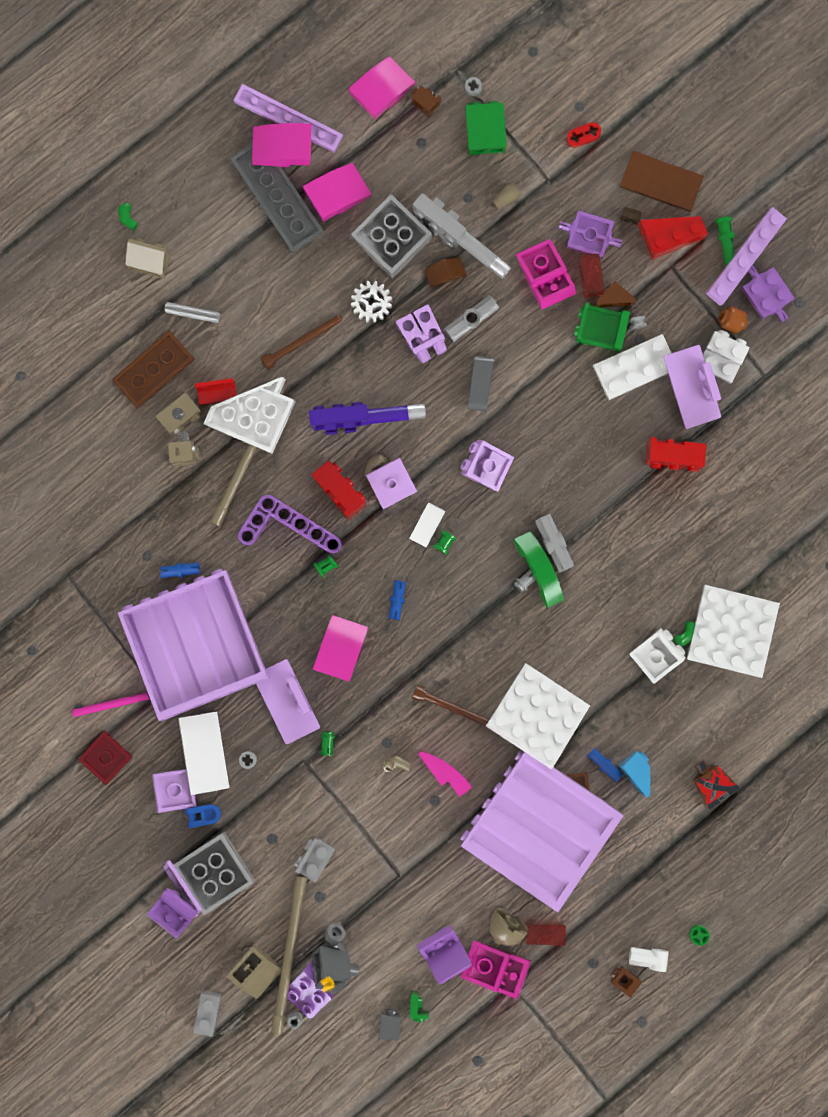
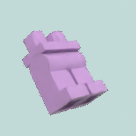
(424, 339)

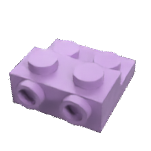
(486, 465)

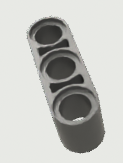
(480, 383)

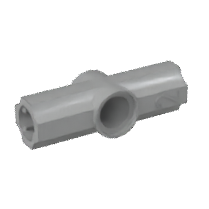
(480, 311)
(554, 543)

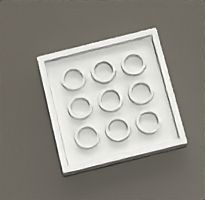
(733, 631)
(538, 716)

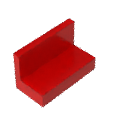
(215, 391)

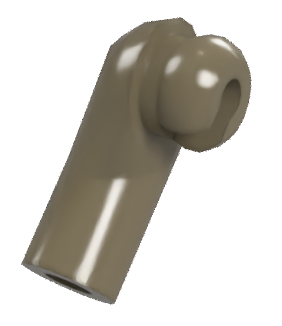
(372, 463)
(395, 762)

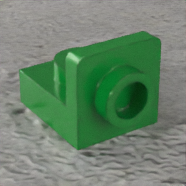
(415, 1004)

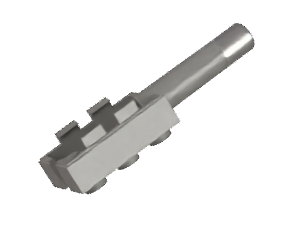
(454, 233)

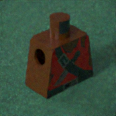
(713, 784)

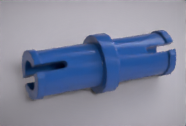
(180, 570)
(397, 600)
(605, 765)

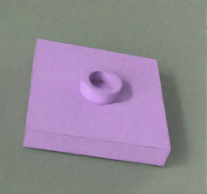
(391, 483)
(172, 791)

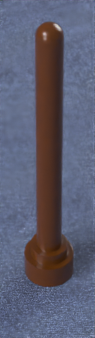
(270, 359)
(421, 694)

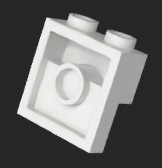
(725, 355)
(658, 655)

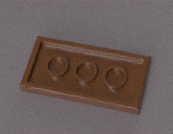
(661, 181)
(153, 369)

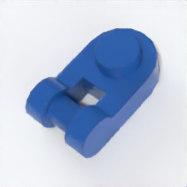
(209, 814)

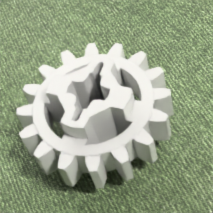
(379, 303)

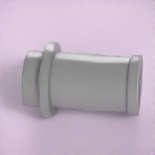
(525, 581)
(293, 1015)

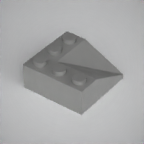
(392, 236)
(214, 873)

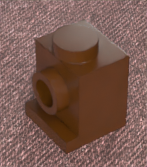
(425, 100)
(628, 987)

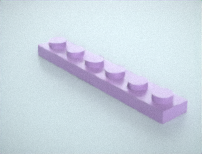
(280, 114)
(746, 256)

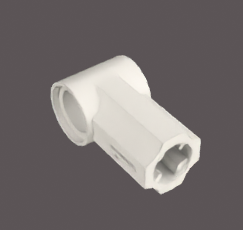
(654, 959)

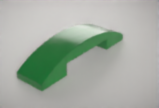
(541, 568)

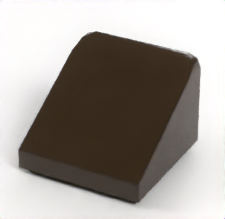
(630, 215)

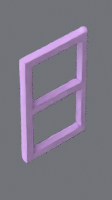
(183, 886)

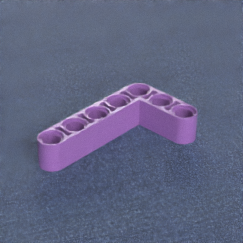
(290, 522)

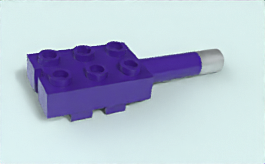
(359, 415)

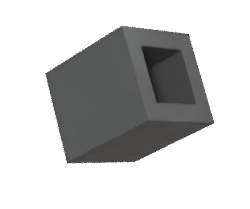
(390, 1025)

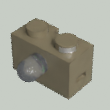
(179, 414)
(184, 451)

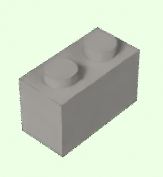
(207, 1013)

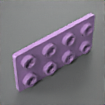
(693, 386)
(287, 702)

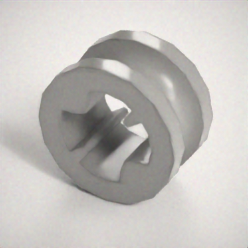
(478, 84)
(637, 322)
(243, 763)

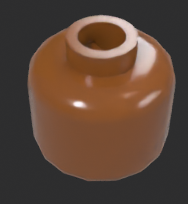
(733, 319)

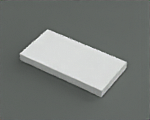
(203, 753)

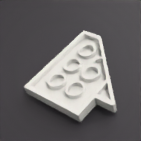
(254, 415)

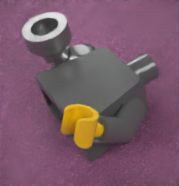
(332, 962)

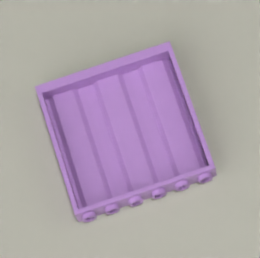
(192, 644)
(541, 830)

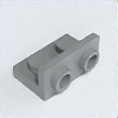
(315, 859)

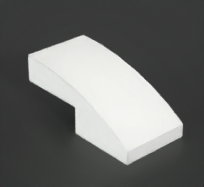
(427, 524)

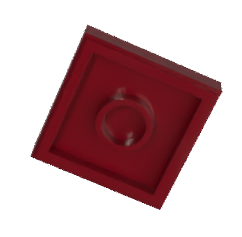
(105, 758)

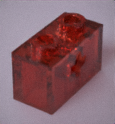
(591, 275)

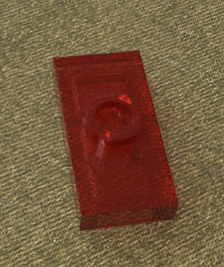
(546, 934)

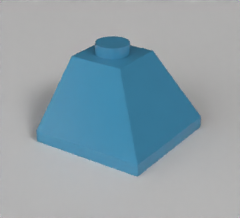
(637, 771)

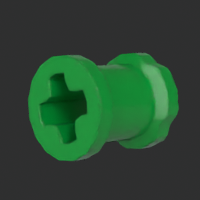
(444, 542)
(323, 562)

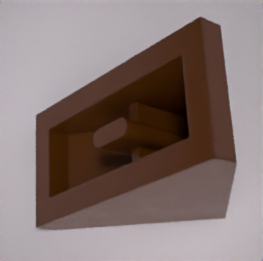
(445, 271)
(615, 297)

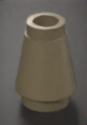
(506, 196)

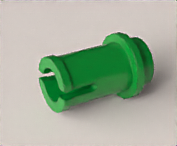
(327, 743)

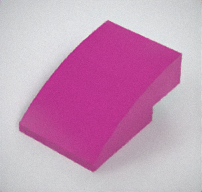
(381, 87)
(282, 144)
(337, 191)
(546, 274)
(340, 648)
(445, 772)
(496, 969)

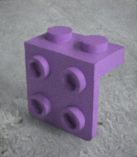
(172, 912)
(444, 954)
(305, 996)

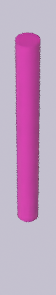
(110, 704)

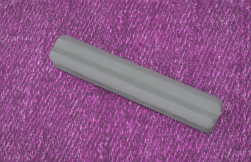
(192, 312)

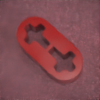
(585, 139)

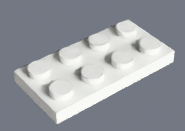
(633, 367)

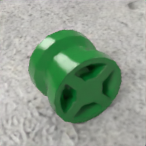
(702, 935)

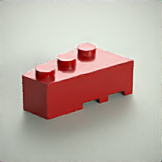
(671, 234)
(675, 454)
(339, 489)

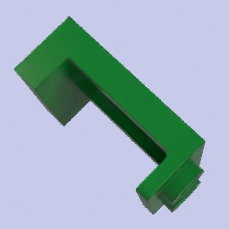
(485, 128)
(601, 327)

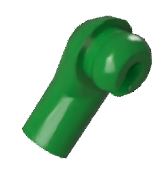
(124, 216)
(685, 637)

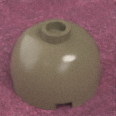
(506, 929)

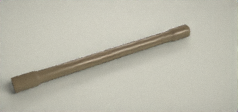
(221, 510)
(279, 1016)

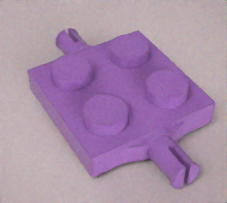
(590, 234)
(767, 293)

